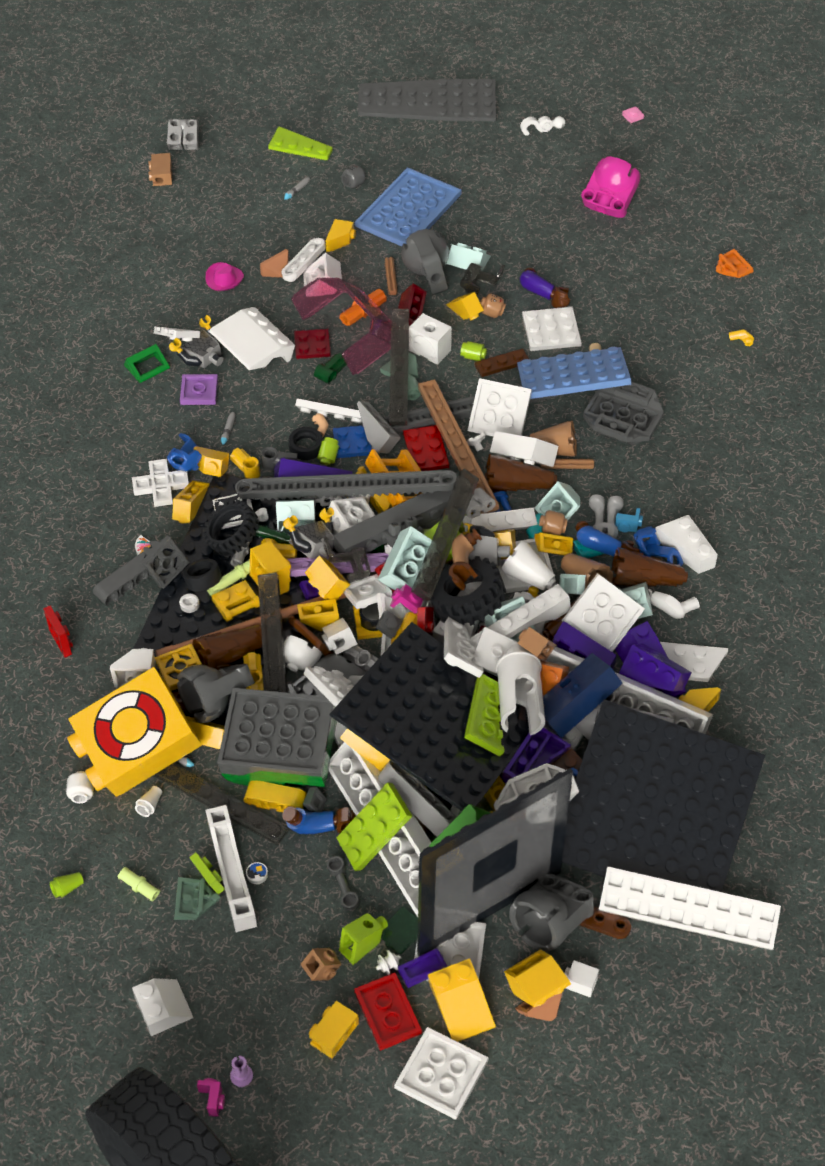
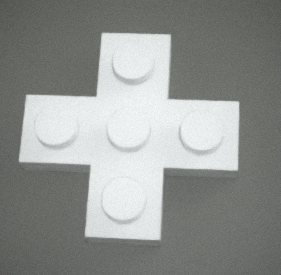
(160, 482)

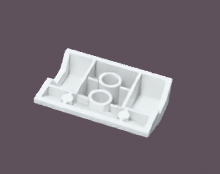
(252, 338)

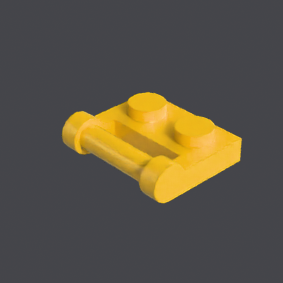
(233, 597)

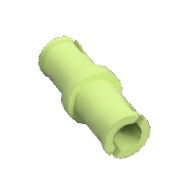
(139, 884)

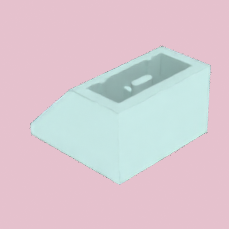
(462, 256)
(301, 508)

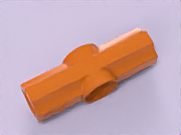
(355, 312)

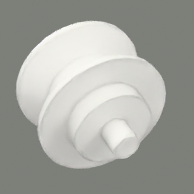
(388, 962)

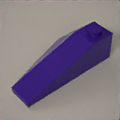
(294, 468)
(644, 634)

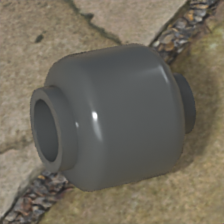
(353, 176)

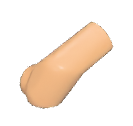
(322, 423)

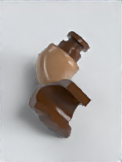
(461, 549)

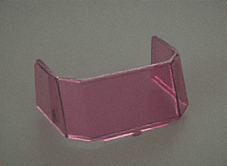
(368, 348)

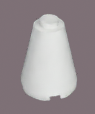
(528, 567)

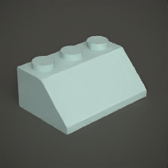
(405, 559)

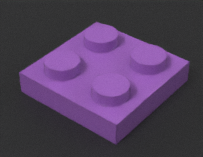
(199, 389)

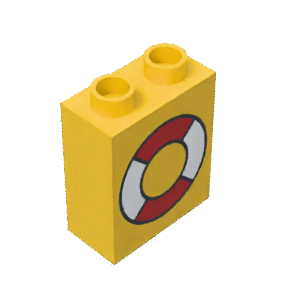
(132, 733)

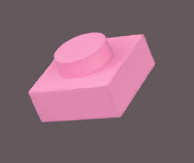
(633, 114)

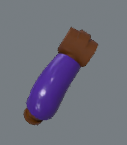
(541, 287)

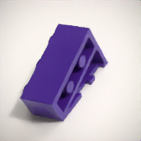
(581, 645)
(654, 669)
(535, 751)

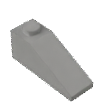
(377, 430)

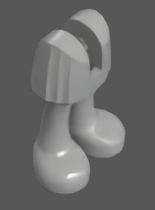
(614, 505)

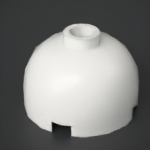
(299, 654)

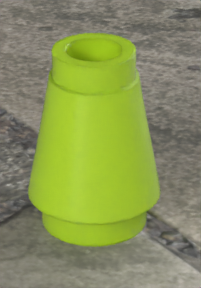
(65, 884)

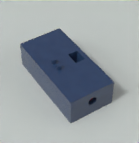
(579, 694)

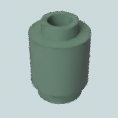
(413, 391)

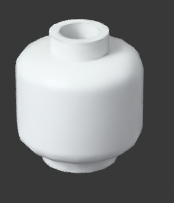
(79, 787)

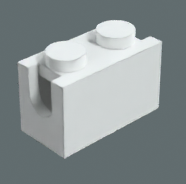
(338, 636)

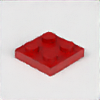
(59, 632)

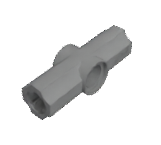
(360, 657)

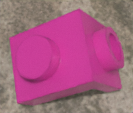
(406, 598)
(216, 1099)

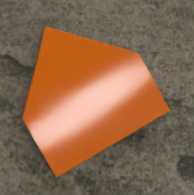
(733, 265)

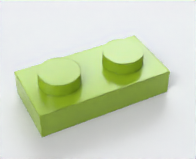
(212, 878)

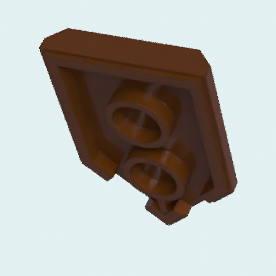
(309, 635)

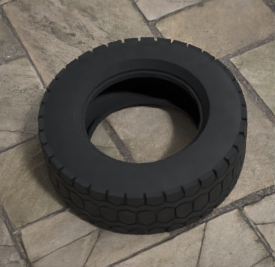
(151, 1125)

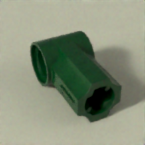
(329, 370)

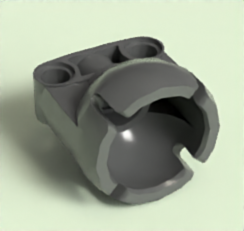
(426, 256)
(209, 688)
(551, 910)

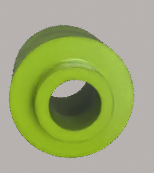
(473, 351)
(328, 451)

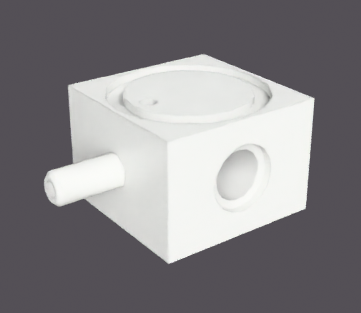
(430, 338)
(349, 512)

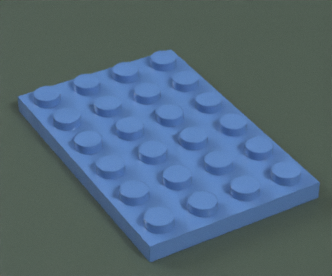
(408, 206)
(574, 372)

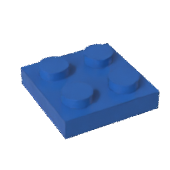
(351, 441)

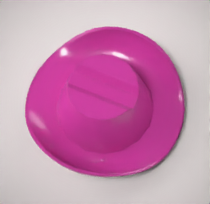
(223, 276)

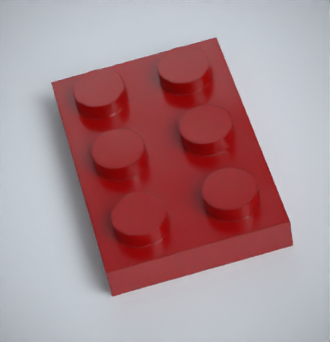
(426, 447)
(387, 1011)

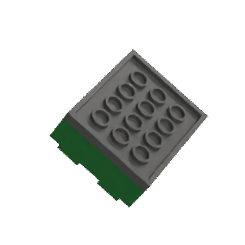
(277, 738)

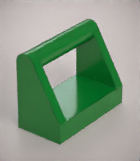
(142, 356)

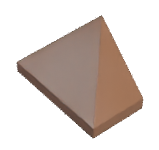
(273, 266)
(546, 1011)

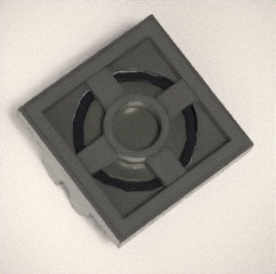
(164, 559)

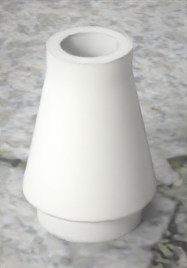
(147, 803)

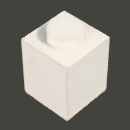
(582, 978)

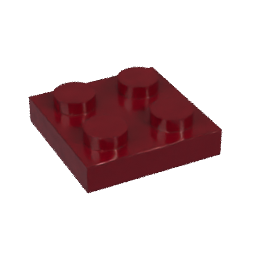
(312, 343)

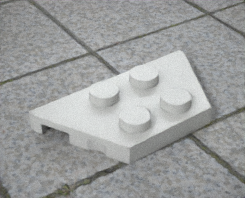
(698, 659)

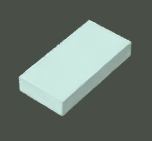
(572, 583)

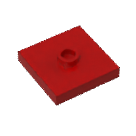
(425, 619)

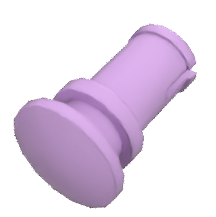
(241, 1073)

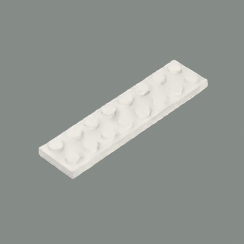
(690, 908)

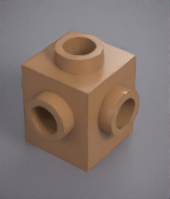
(321, 964)

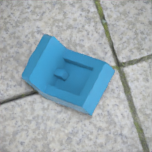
(628, 522)

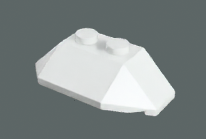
(528, 781)

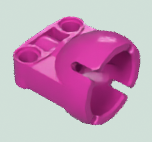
(611, 187)

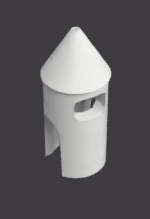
(520, 684)

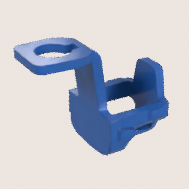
(185, 458)
(652, 546)

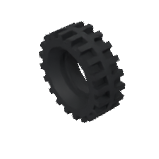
(474, 605)

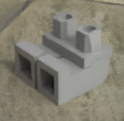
(183, 133)

